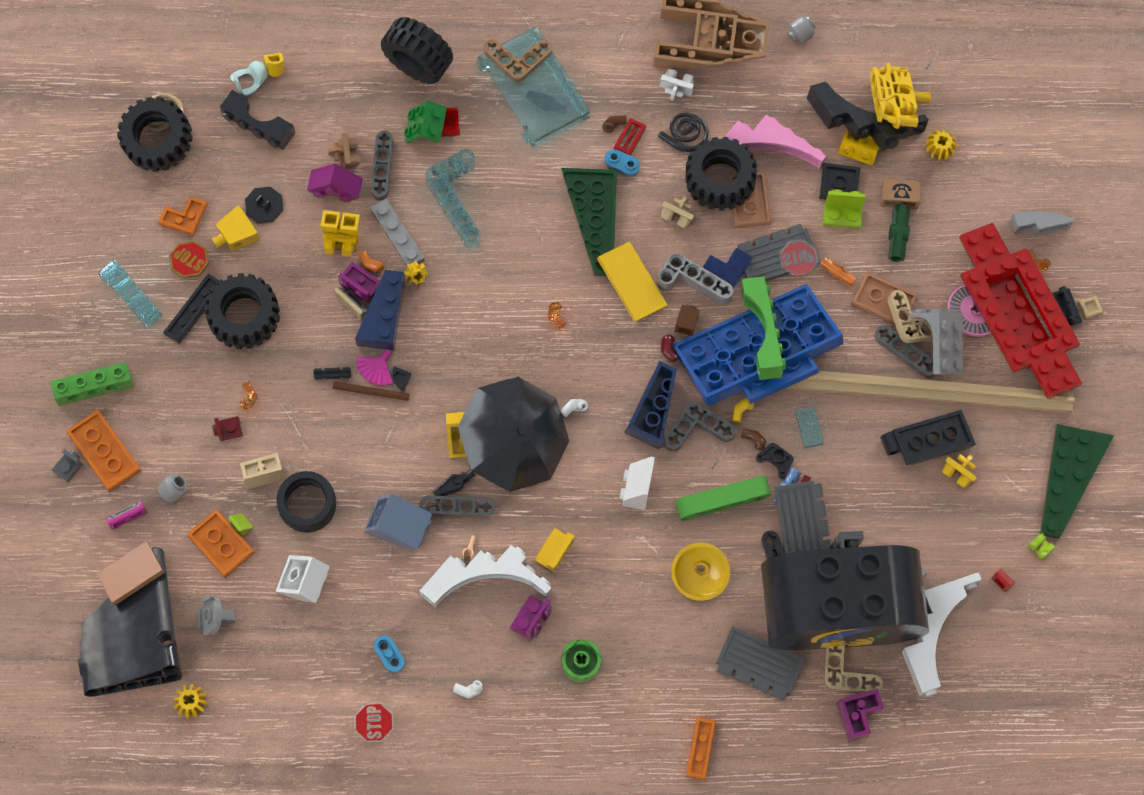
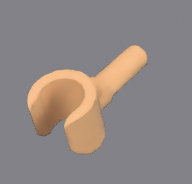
(468, 552)

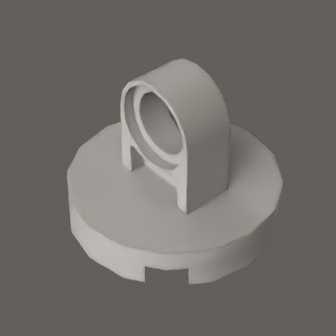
(213, 616)

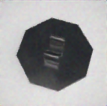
(264, 204)

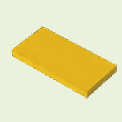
(632, 282)

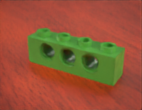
(92, 384)

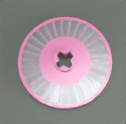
(972, 322)

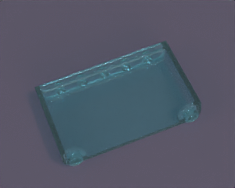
(545, 99)

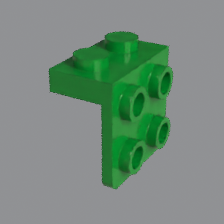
(425, 122)

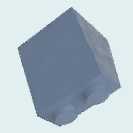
(398, 522)

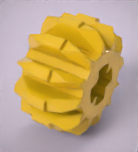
(939, 150)
(188, 708)

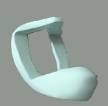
(257, 71)

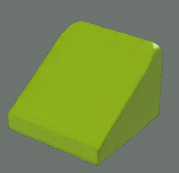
(240, 523)

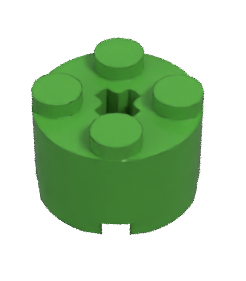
(581, 672)

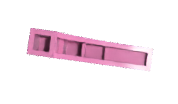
(773, 136)

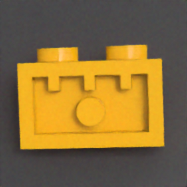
(861, 149)

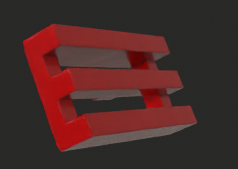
(623, 149)

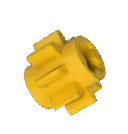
(416, 273)

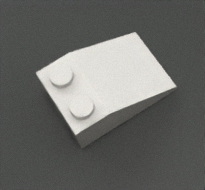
(637, 484)

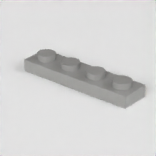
(396, 232)

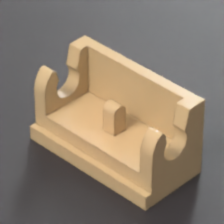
(262, 471)

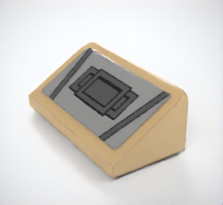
(354, 304)

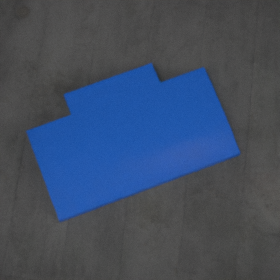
(725, 355)

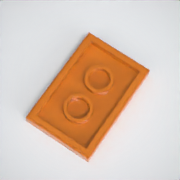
(220, 543)

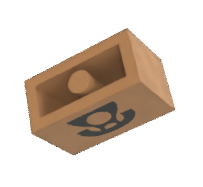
(900, 192)

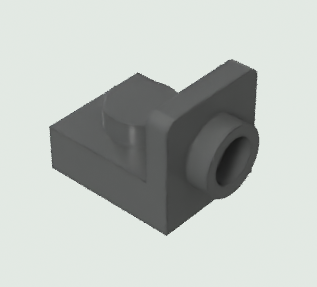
(67, 465)

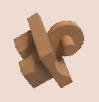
(342, 150)

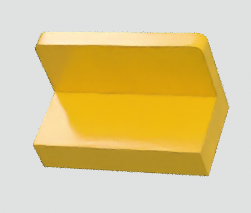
(554, 549)

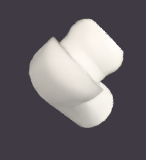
(469, 691)

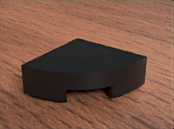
(401, 378)

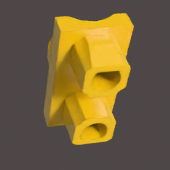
(966, 477)

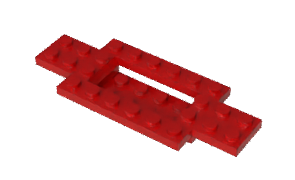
(1012, 316)

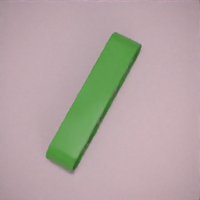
(723, 498)

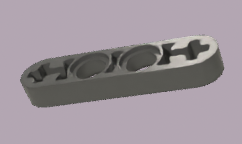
(382, 165)
(904, 353)
(457, 505)

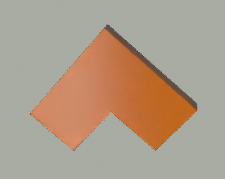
(185, 221)

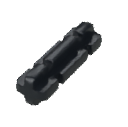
(332, 373)

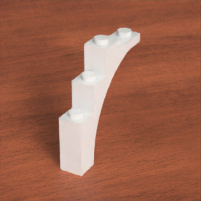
(483, 566)

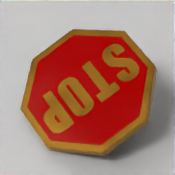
(188, 259)

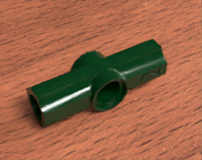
(899, 233)

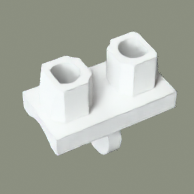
(675, 86)

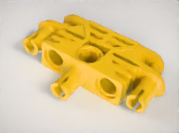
(895, 96)

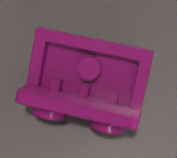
(359, 281)

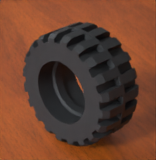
(417, 50)
(138, 118)
(721, 152)
(232, 290)

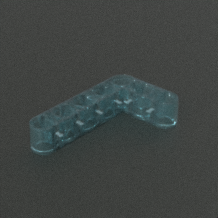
(449, 199)

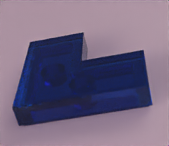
(730, 271)

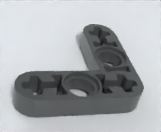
(692, 421)

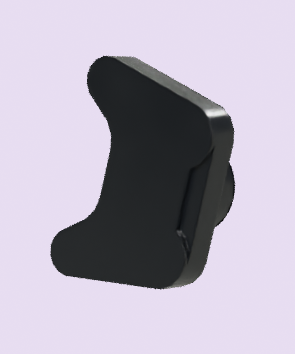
(778, 457)

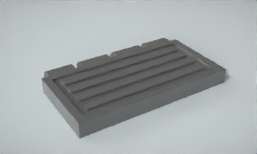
(766, 252)
(801, 515)
(757, 661)

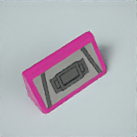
(126, 515)

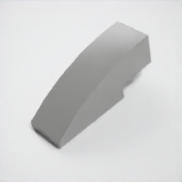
(1039, 222)

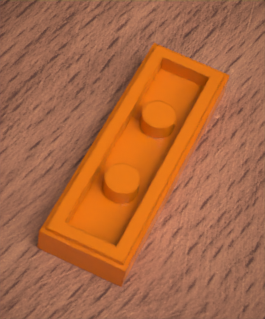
(700, 748)

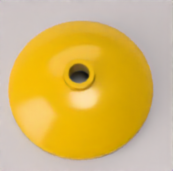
(696, 583)

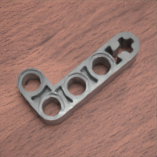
(696, 282)

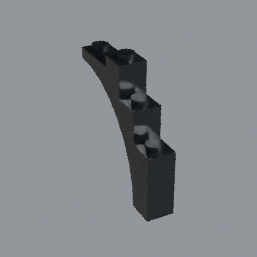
(860, 123)

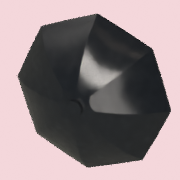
(513, 434)

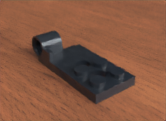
(915, 443)

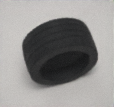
(302, 479)

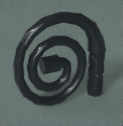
(689, 128)

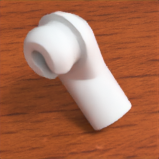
(576, 405)

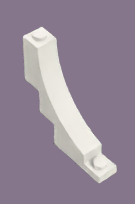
(921, 656)

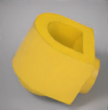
(274, 68)

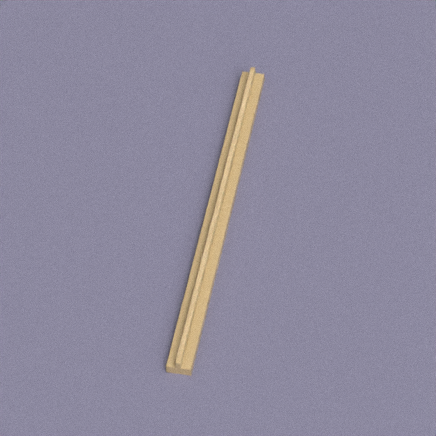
(936, 391)

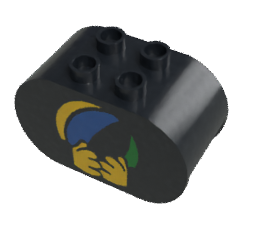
(844, 597)

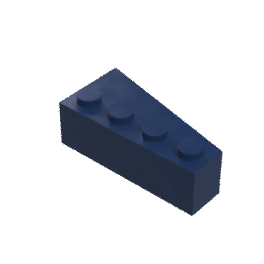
(383, 315)
(652, 410)

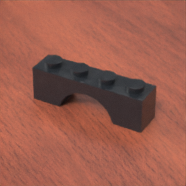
(276, 131)

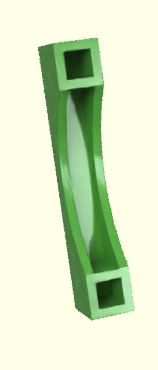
(756, 298)

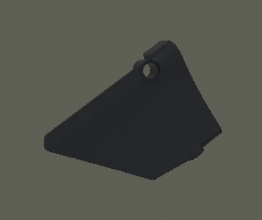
(125, 641)

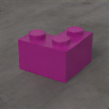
(334, 181)
(854, 712)

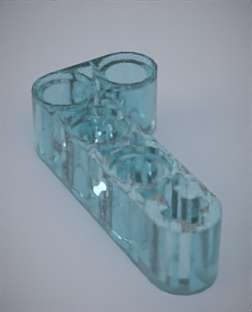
(129, 292)

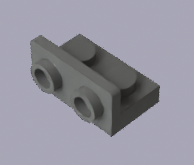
(848, 539)

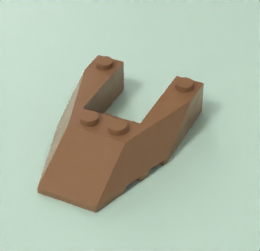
(720, 35)

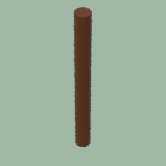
(371, 391)

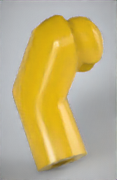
(739, 408)

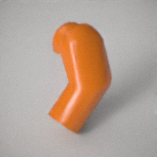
(370, 264)

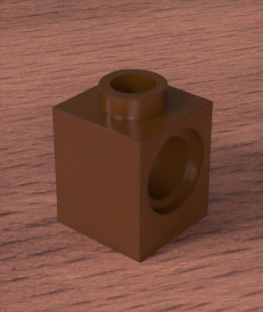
(687, 320)

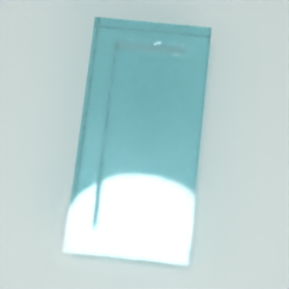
(809, 427)

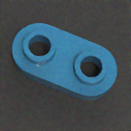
(622, 162)
(389, 655)

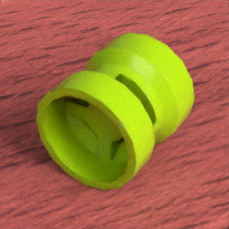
(1045, 549)

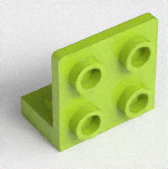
(843, 209)

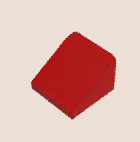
(1002, 580)

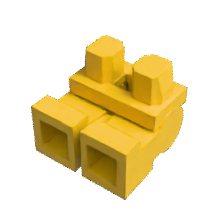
(340, 233)

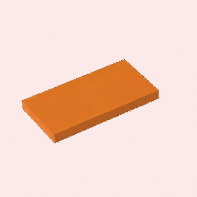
(103, 450)

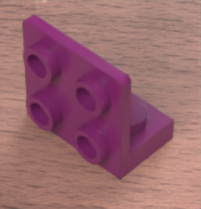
(531, 616)

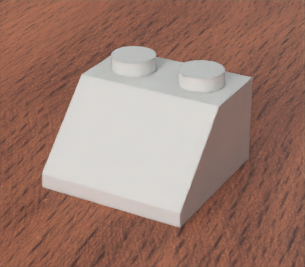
(302, 578)

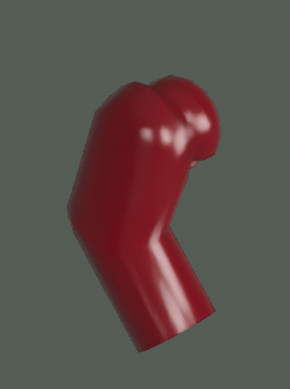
(666, 348)

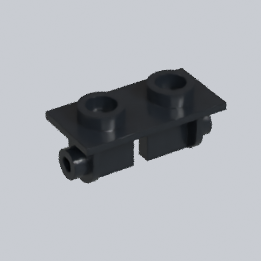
(1067, 305)

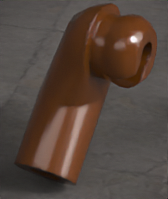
(612, 121)
(756, 436)

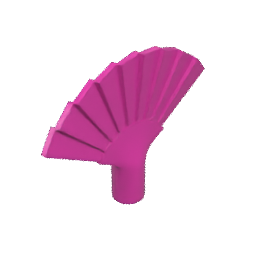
(375, 368)

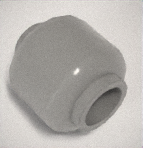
(801, 29)
(172, 488)

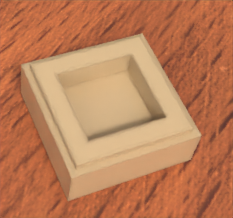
(1090, 307)

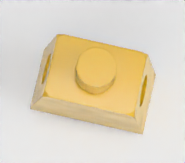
(235, 230)

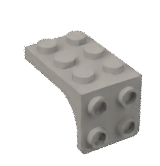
(947, 339)

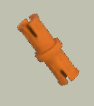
(838, 272)

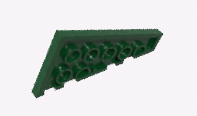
(594, 206)
(1072, 465)

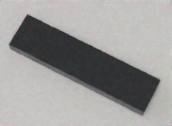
(190, 311)

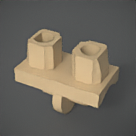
(685, 217)

